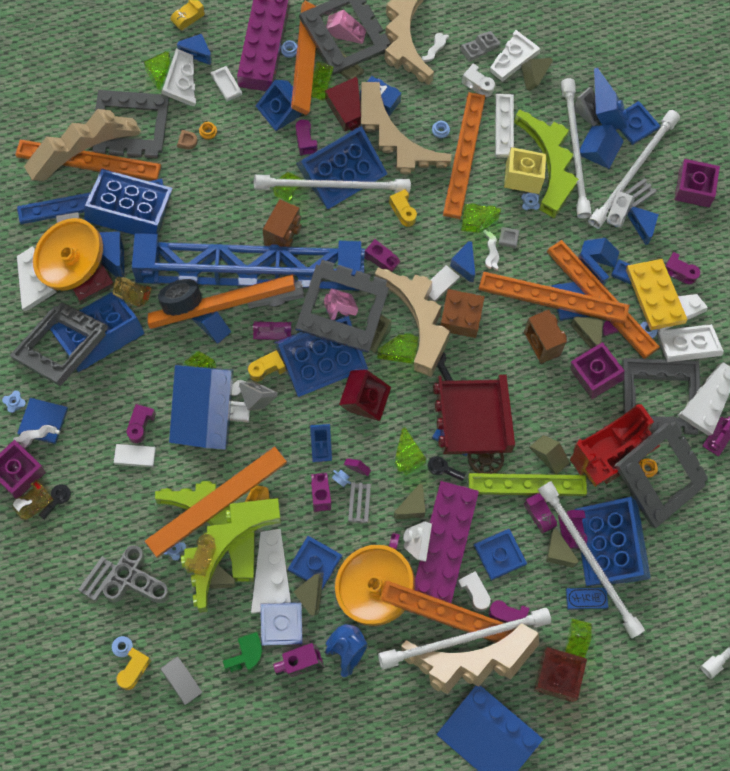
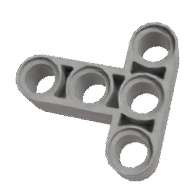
(131, 580)

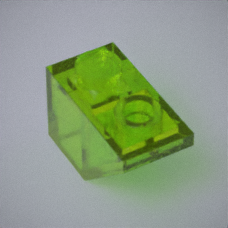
(478, 217)

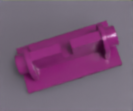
(271, 330)
(718, 440)

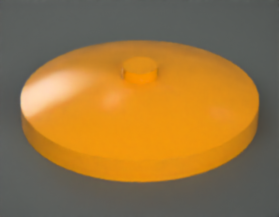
(67, 254)
(362, 581)

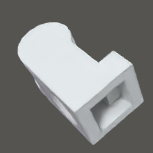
(478, 82)
(620, 209)
(476, 591)

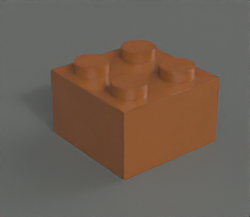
(282, 225)
(462, 313)
(545, 336)

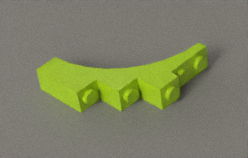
(558, 159)
(244, 519)
(241, 553)

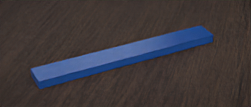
(52, 208)

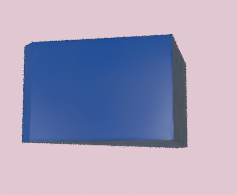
(197, 47)
(644, 222)
(601, 251)
(464, 262)
(213, 326)
(321, 442)

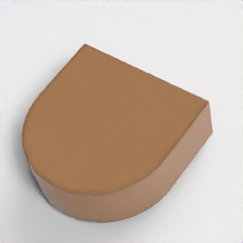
(187, 140)

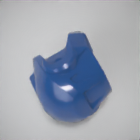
(349, 644)

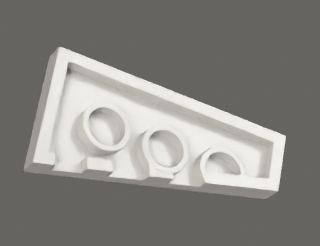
(708, 403)
(271, 573)

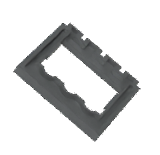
(325, 43)
(140, 101)
(334, 330)
(47, 368)
(660, 370)
(639, 484)

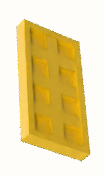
(656, 294)

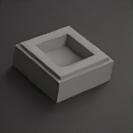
(508, 237)

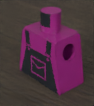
(308, 660)

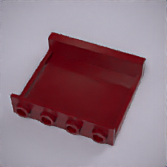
(474, 416)

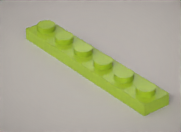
(526, 484)

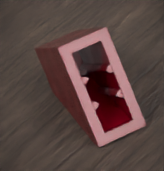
(345, 103)

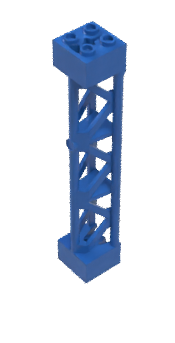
(148, 252)

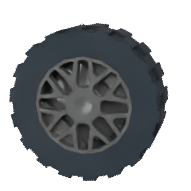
(179, 297)

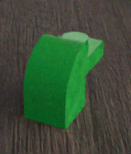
(251, 654)

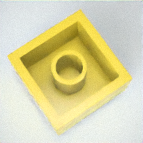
(525, 170)

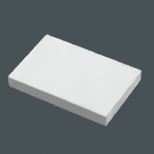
(689, 343)

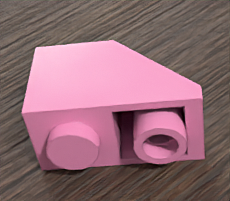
(345, 27)

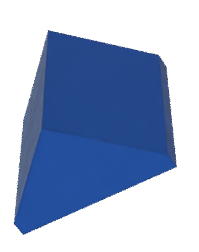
(601, 145)

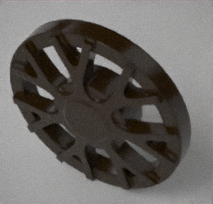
(485, 460)

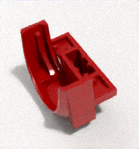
(604, 449)

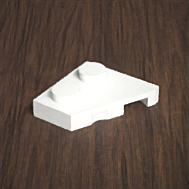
(417, 540)

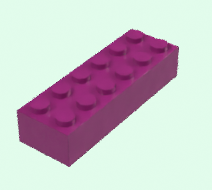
(263, 44)
(447, 541)

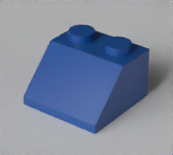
(276, 104)
(113, 253)

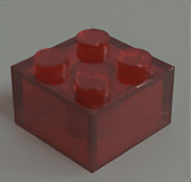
(560, 674)

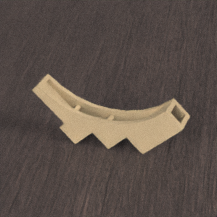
(402, 48)
(78, 137)
(390, 138)
(426, 314)
(475, 666)

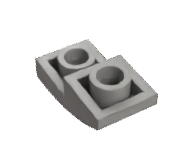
(483, 44)
(181, 680)

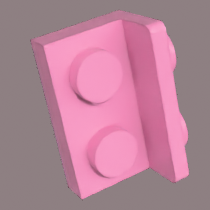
(341, 302)

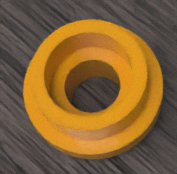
(208, 126)
(654, 468)

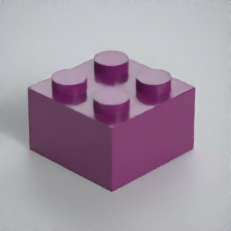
(697, 183)
(597, 370)
(18, 469)

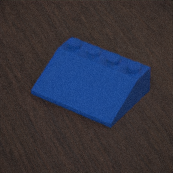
(342, 160)
(127, 203)
(121, 330)
(317, 361)
(201, 406)
(615, 541)
(489, 734)

